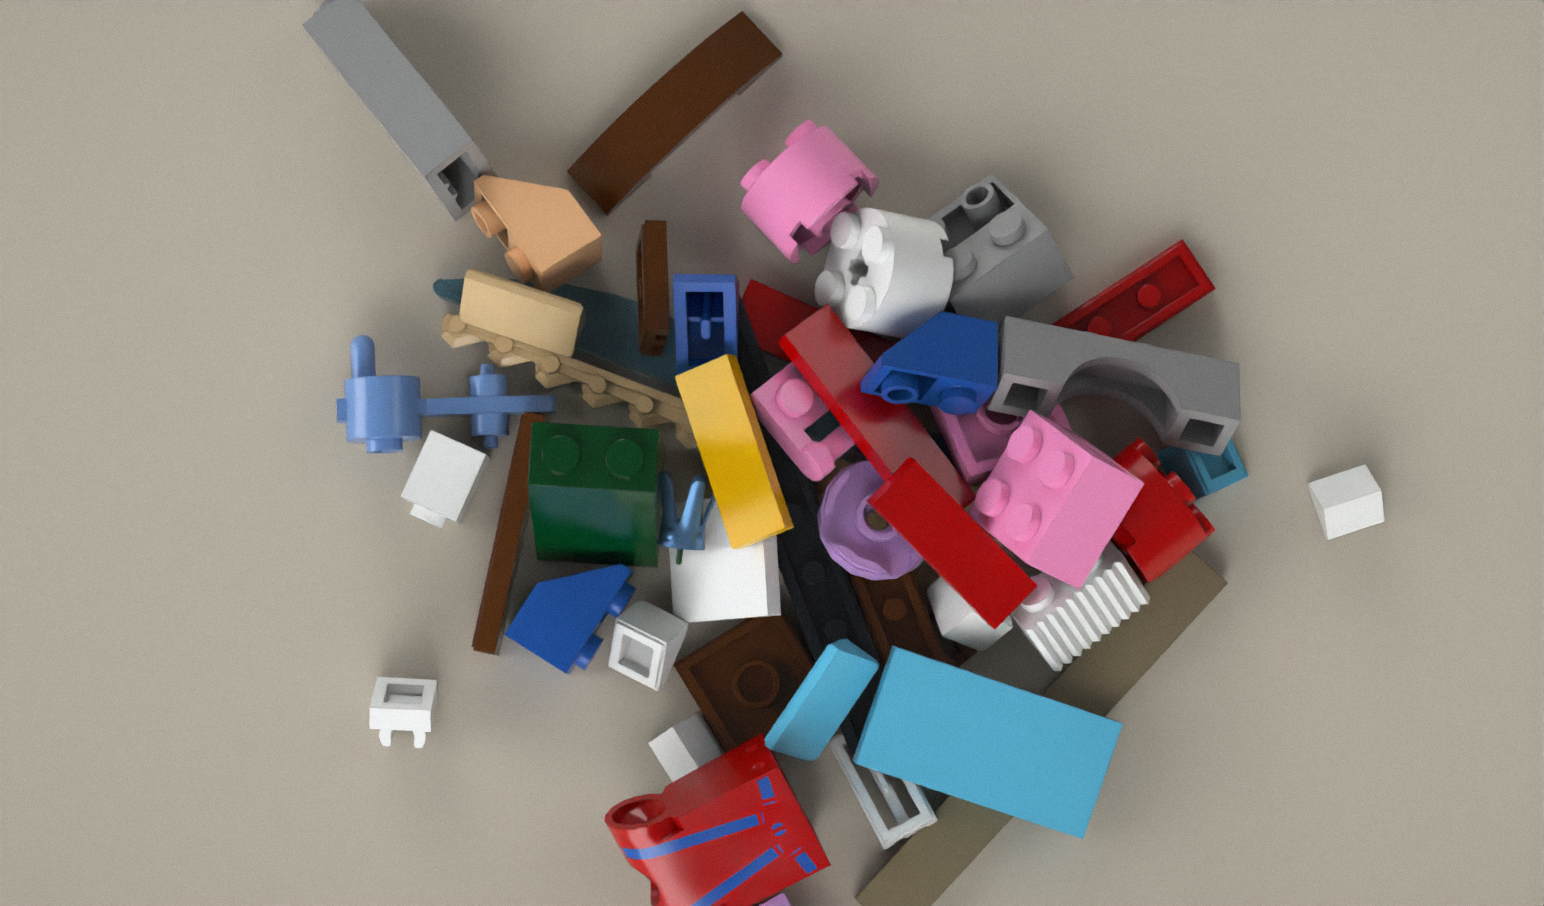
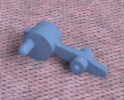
(390, 407)

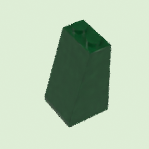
(596, 493)

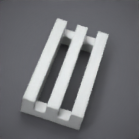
(906, 827)

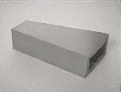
(400, 102)

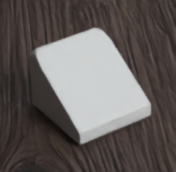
(646, 643)

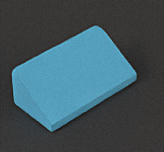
(822, 701)

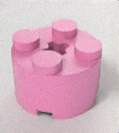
(805, 190)

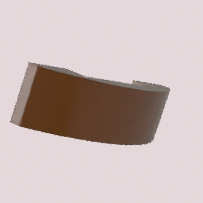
(673, 111)

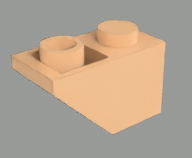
(541, 229)

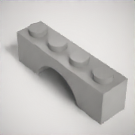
(1182, 394)

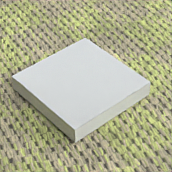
(724, 580)

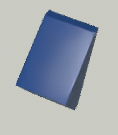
(705, 318)

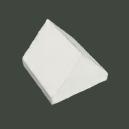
(1347, 501)
(686, 746)

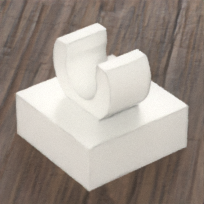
(403, 706)

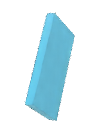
(987, 742)

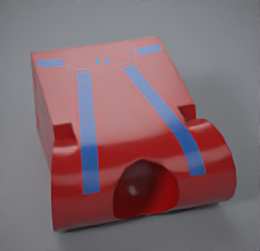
(720, 833)

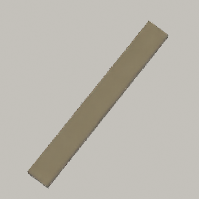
(1091, 682)

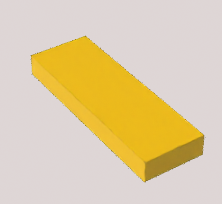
(734, 451)

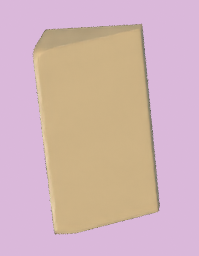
(521, 312)

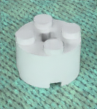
(885, 272)

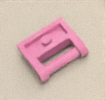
(786, 409)

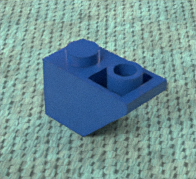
(940, 364)
(566, 612)

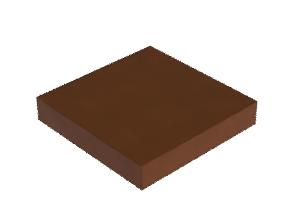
(746, 677)

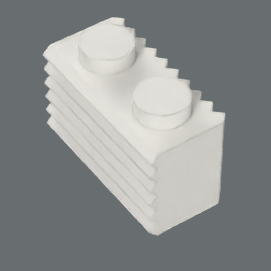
(1068, 619)

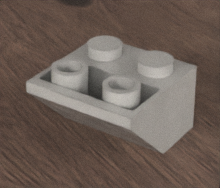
(999, 254)

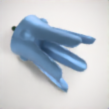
(687, 531)

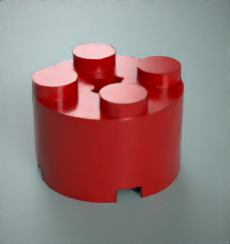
(1160, 522)

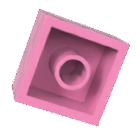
(1054, 499)

